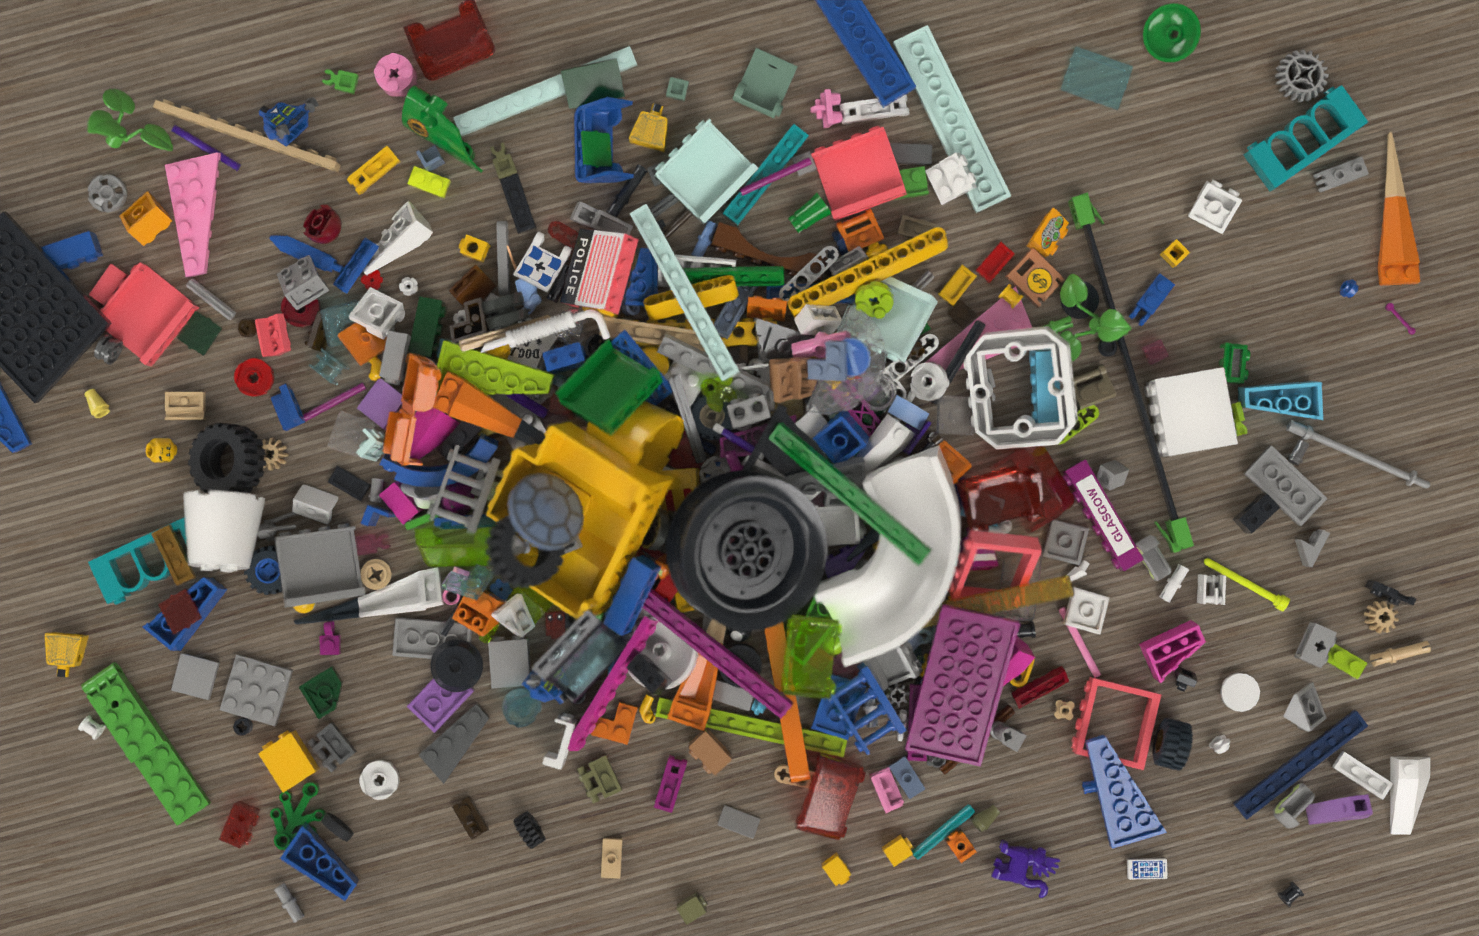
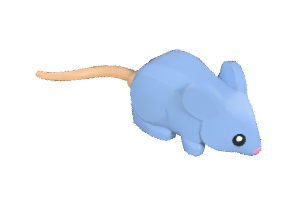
(529, 291)

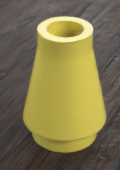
(96, 404)

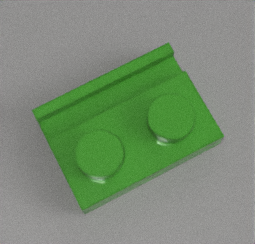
(914, 182)

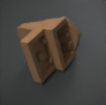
(790, 379)

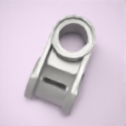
(1007, 735)

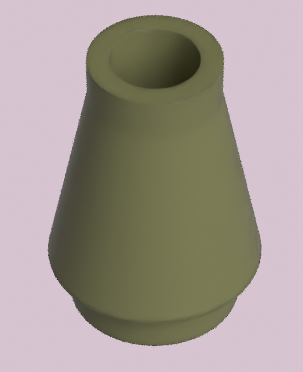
(984, 819)

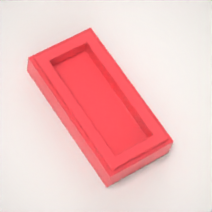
(108, 284)

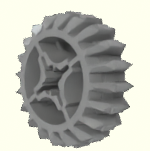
(1315, 66)

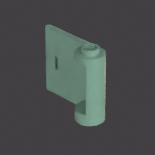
(765, 83)

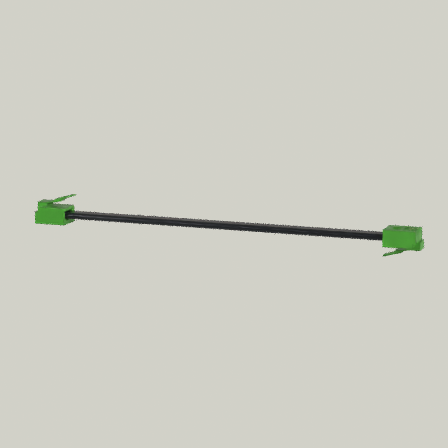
(1177, 527)

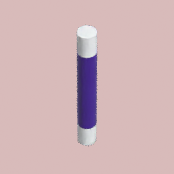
(735, 439)

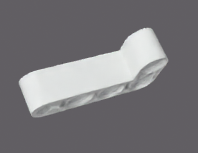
(909, 364)

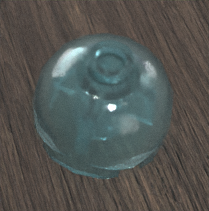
(520, 708)

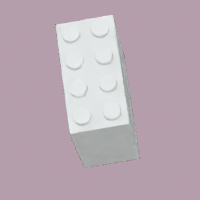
(1191, 412)

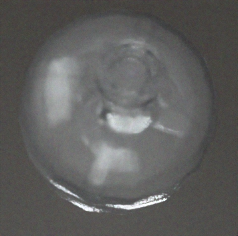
(574, 334)
(882, 396)

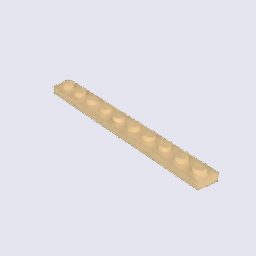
(240, 132)

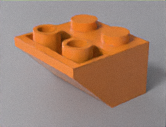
(477, 613)

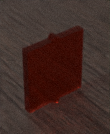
(180, 611)

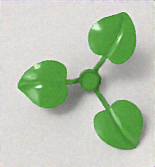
(104, 124)
(1108, 326)

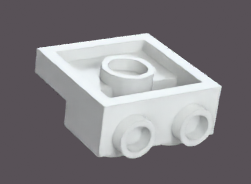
(951, 178)
(1215, 206)
(378, 313)

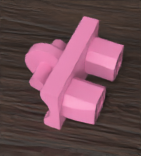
(824, 108)

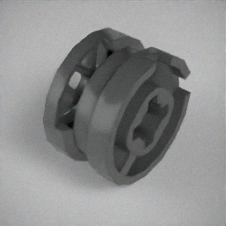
(108, 349)

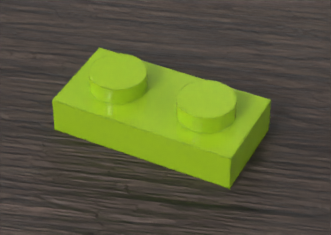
(1346, 661)

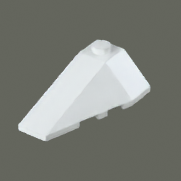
(405, 234)
(885, 443)
(1409, 785)

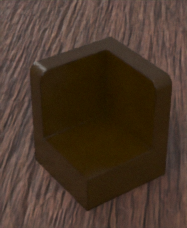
(739, 353)

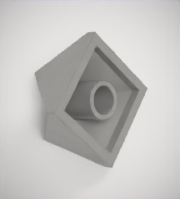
(1305, 709)

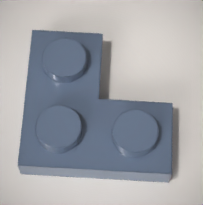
(835, 364)

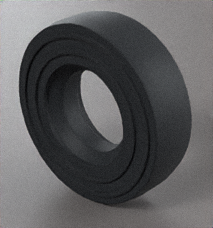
(337, 827)

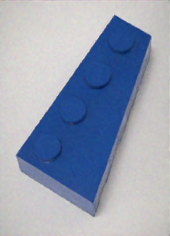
(205, 596)
(319, 862)

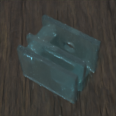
(325, 360)

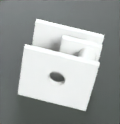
(1216, 595)

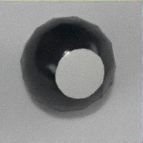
(739, 635)

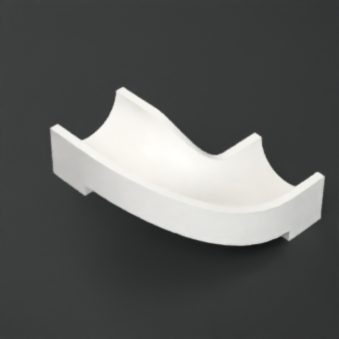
(891, 593)

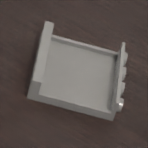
(318, 565)

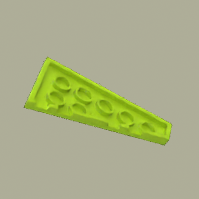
(492, 373)

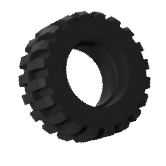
(206, 458)
(509, 567)

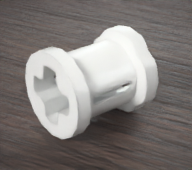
(91, 727)

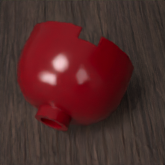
(322, 225)

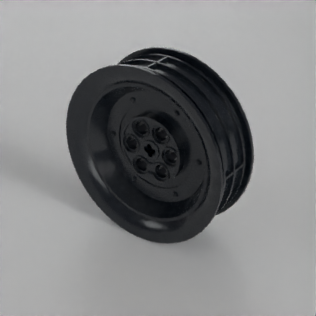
(792, 551)

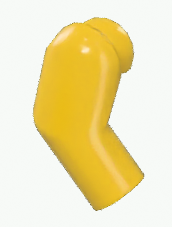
(375, 368)
(646, 711)

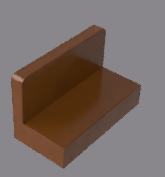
(472, 286)

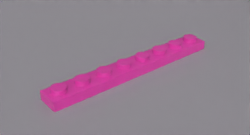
(614, 679)

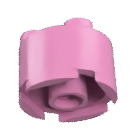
(392, 65)

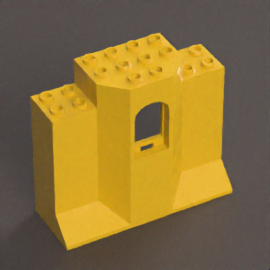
(617, 512)

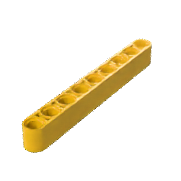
(909, 249)

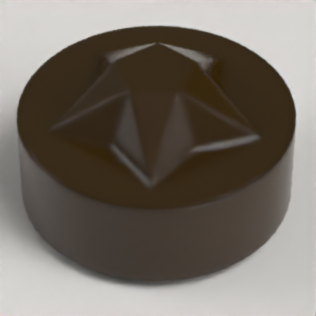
(247, 327)

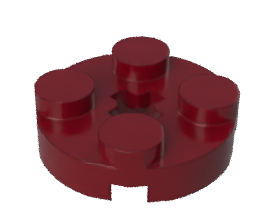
(302, 319)

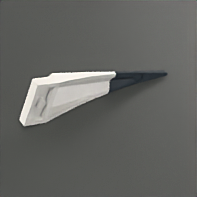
(406, 595)

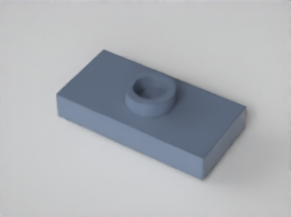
(906, 777)

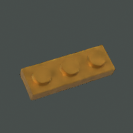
(173, 555)

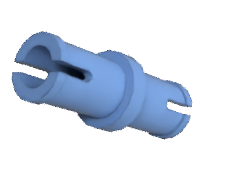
(704, 239)

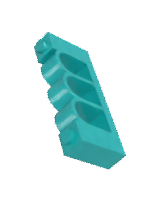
(1342, 110)
(110, 577)

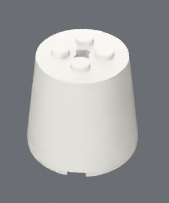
(221, 529)

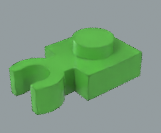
(343, 81)

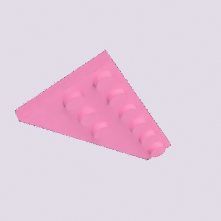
(996, 318)

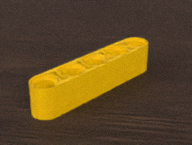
(709, 292)

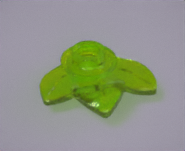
(722, 392)

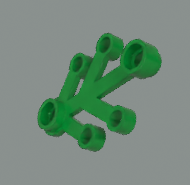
(294, 818)

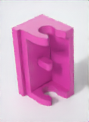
(400, 503)

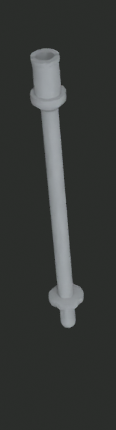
(1307, 432)

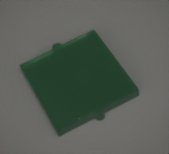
(199, 333)

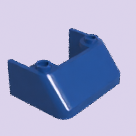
(598, 116)

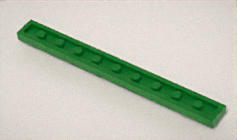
(850, 494)

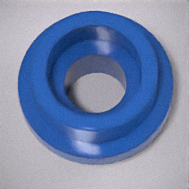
(1349, 288)

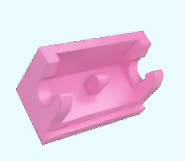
(887, 789)

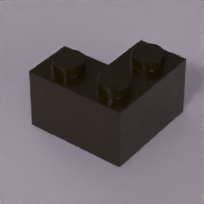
(475, 323)

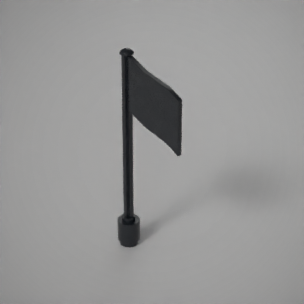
(772, 452)

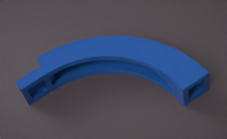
(433, 475)

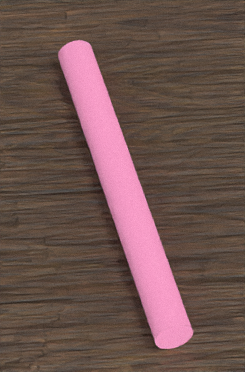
(1081, 645)

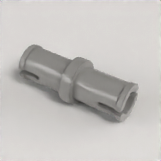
(289, 902)

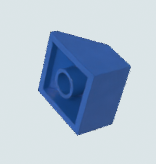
(841, 437)

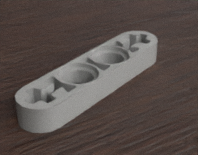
(503, 258)
(805, 271)

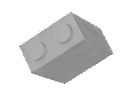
(394, 357)
(509, 661)

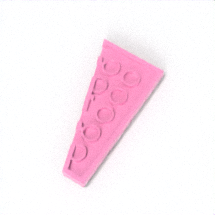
(193, 204)

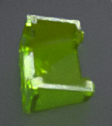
(449, 555)
(809, 656)

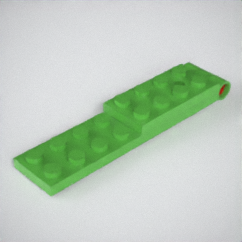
(145, 743)

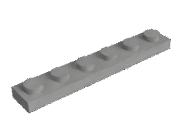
(700, 362)

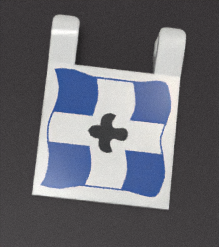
(540, 266)

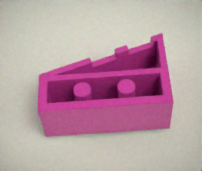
(1170, 648)

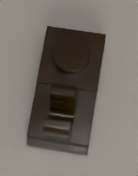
(317, 336)
(470, 818)

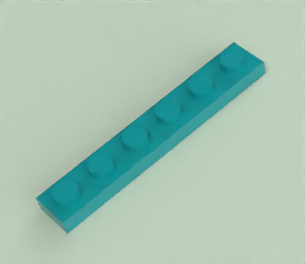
(773, 163)

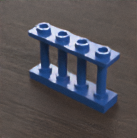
(883, 708)

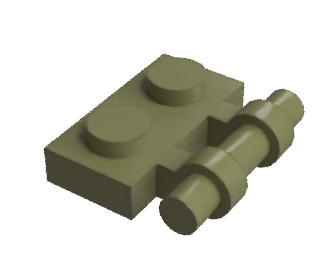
(604, 776)

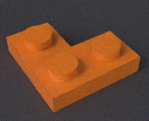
(619, 728)

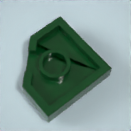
(323, 692)

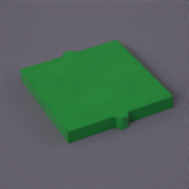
(596, 149)

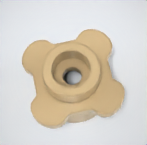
(1059, 710)

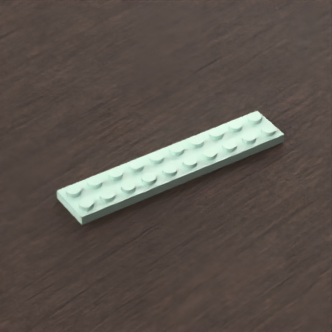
(951, 115)

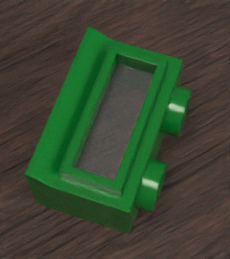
(1234, 362)

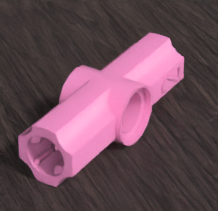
(816, 346)

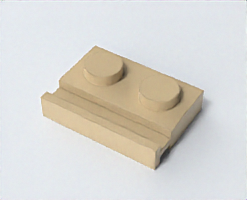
(185, 405)

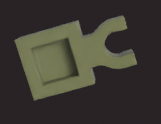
(503, 163)

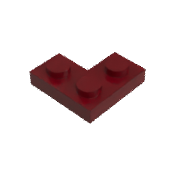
(682, 456)

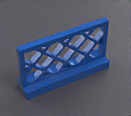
(631, 346)

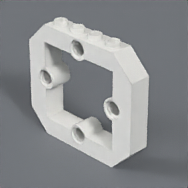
(1039, 433)

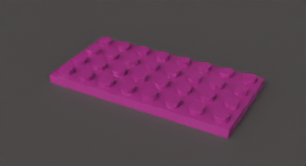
(962, 685)

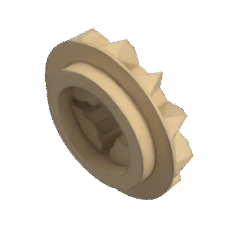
(367, 572)

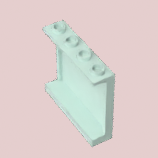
(704, 171)
(905, 320)

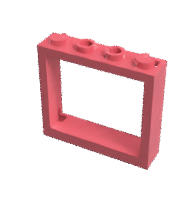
(994, 541)
(1147, 723)

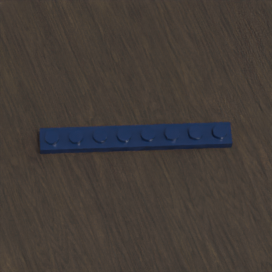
(1300, 764)

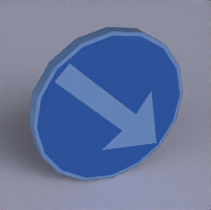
(857, 357)

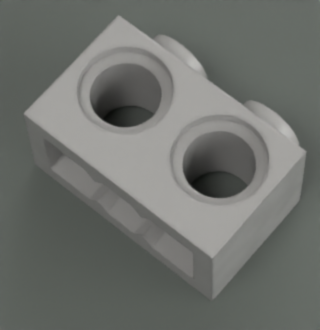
(750, 415)

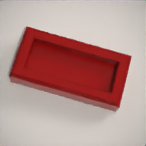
(995, 262)

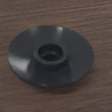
(1091, 303)

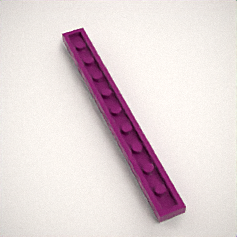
(717, 654)

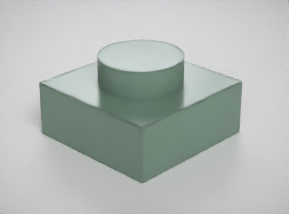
(677, 89)

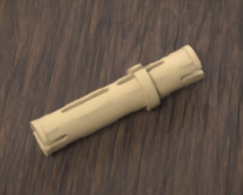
(1392, 655)

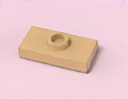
(611, 858)

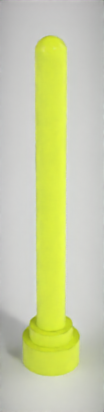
(1280, 601)

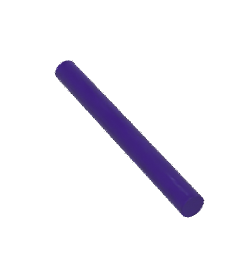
(205, 147)

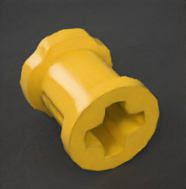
(1010, 296)

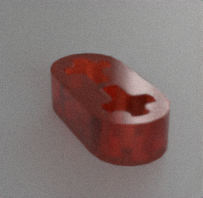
(562, 238)

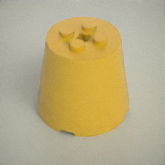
(645, 436)

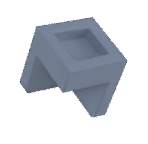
(431, 158)

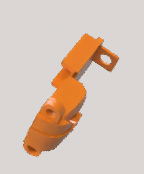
(417, 395)

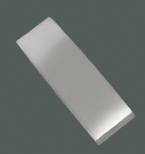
(598, 220)
(732, 695)

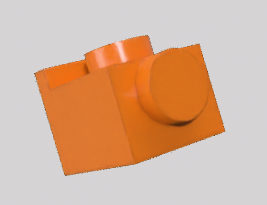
(959, 837)

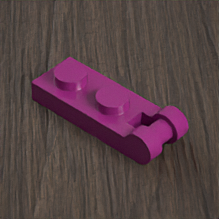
(670, 784)

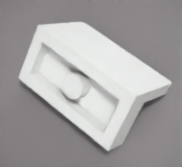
(314, 504)

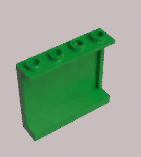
(608, 388)

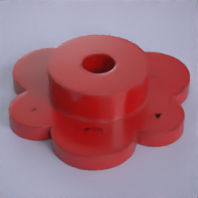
(366, 280)

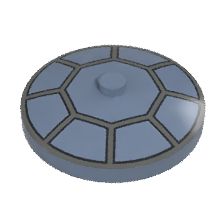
(546, 511)

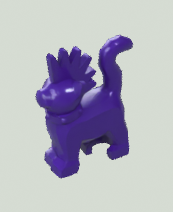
(1017, 866)

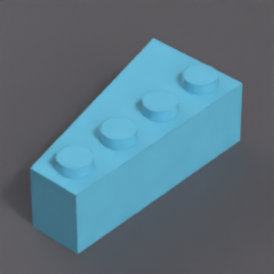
(1041, 373)
(1294, 398)

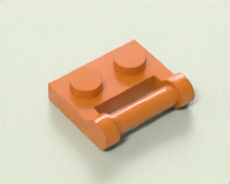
(864, 236)

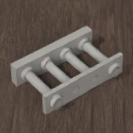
(476, 504)

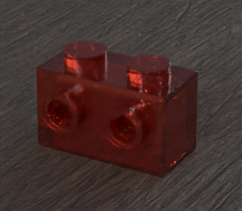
(240, 824)

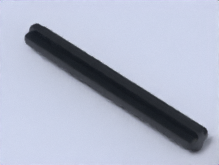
(962, 352)

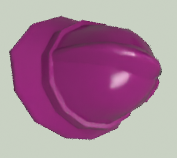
(454, 506)

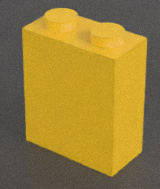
(288, 760)

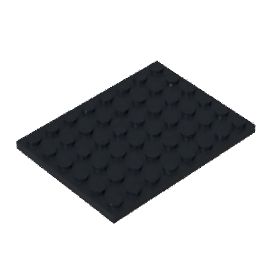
(42, 314)

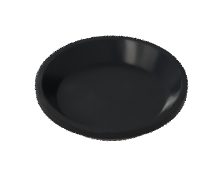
(456, 665)

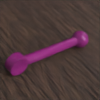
(1390, 307)

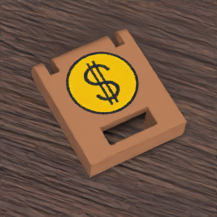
(1038, 280)

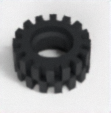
(529, 829)

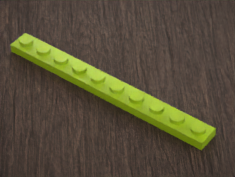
(762, 729)

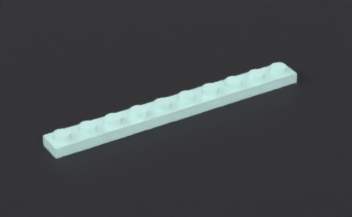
(528, 97)
(684, 292)

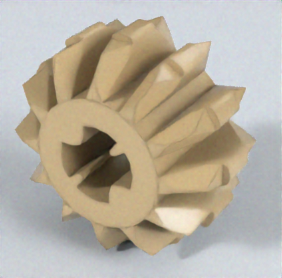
(278, 453)
(1388, 616)

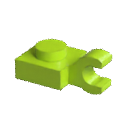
(1238, 416)

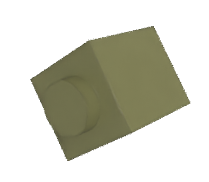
(692, 908)

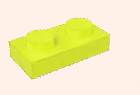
(429, 182)

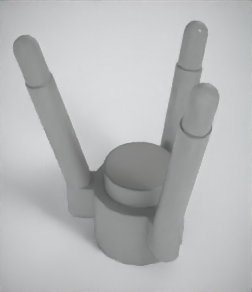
(268, 530)

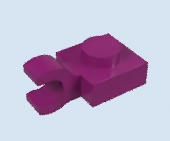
(330, 643)

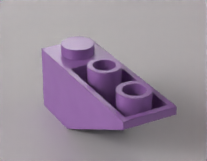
(1339, 810)

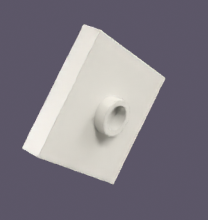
(1086, 611)

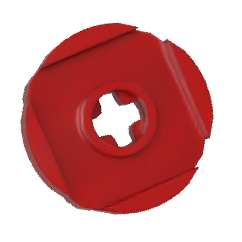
(248, 368)

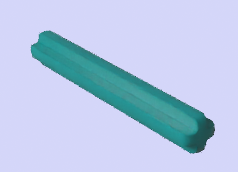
(943, 831)

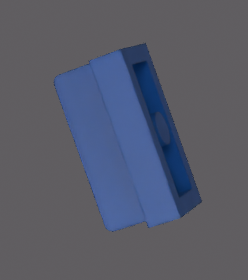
(287, 408)
(373, 513)

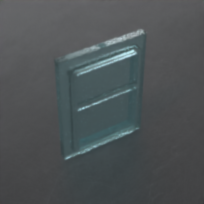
(1096, 78)

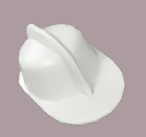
(422, 495)

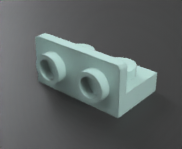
(372, 447)

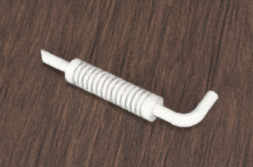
(546, 327)

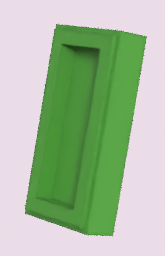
(419, 521)

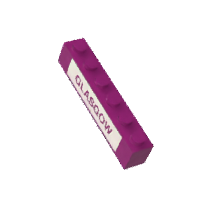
(1102, 515)

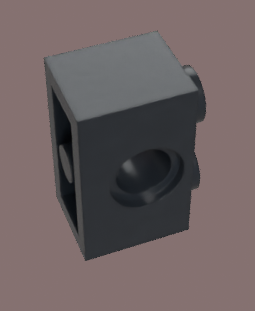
(1256, 513)
(649, 674)

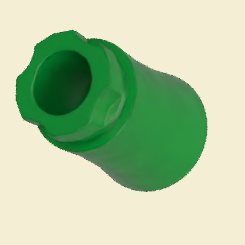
(809, 213)

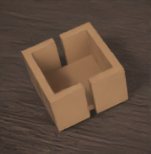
(709, 751)

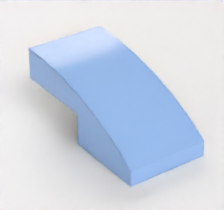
(908, 412)

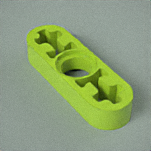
(1089, 420)

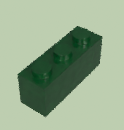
(427, 327)

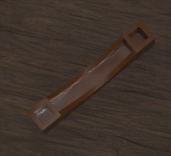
(731, 240)

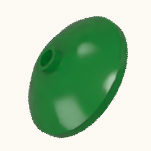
(1160, 28)

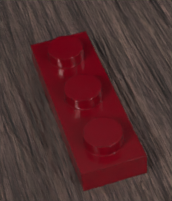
(1040, 687)

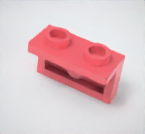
(273, 335)

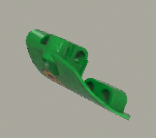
(425, 118)

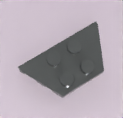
(776, 340)

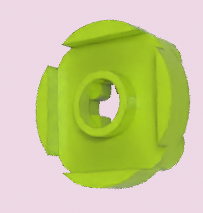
(884, 299)

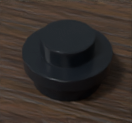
(1107, 348)

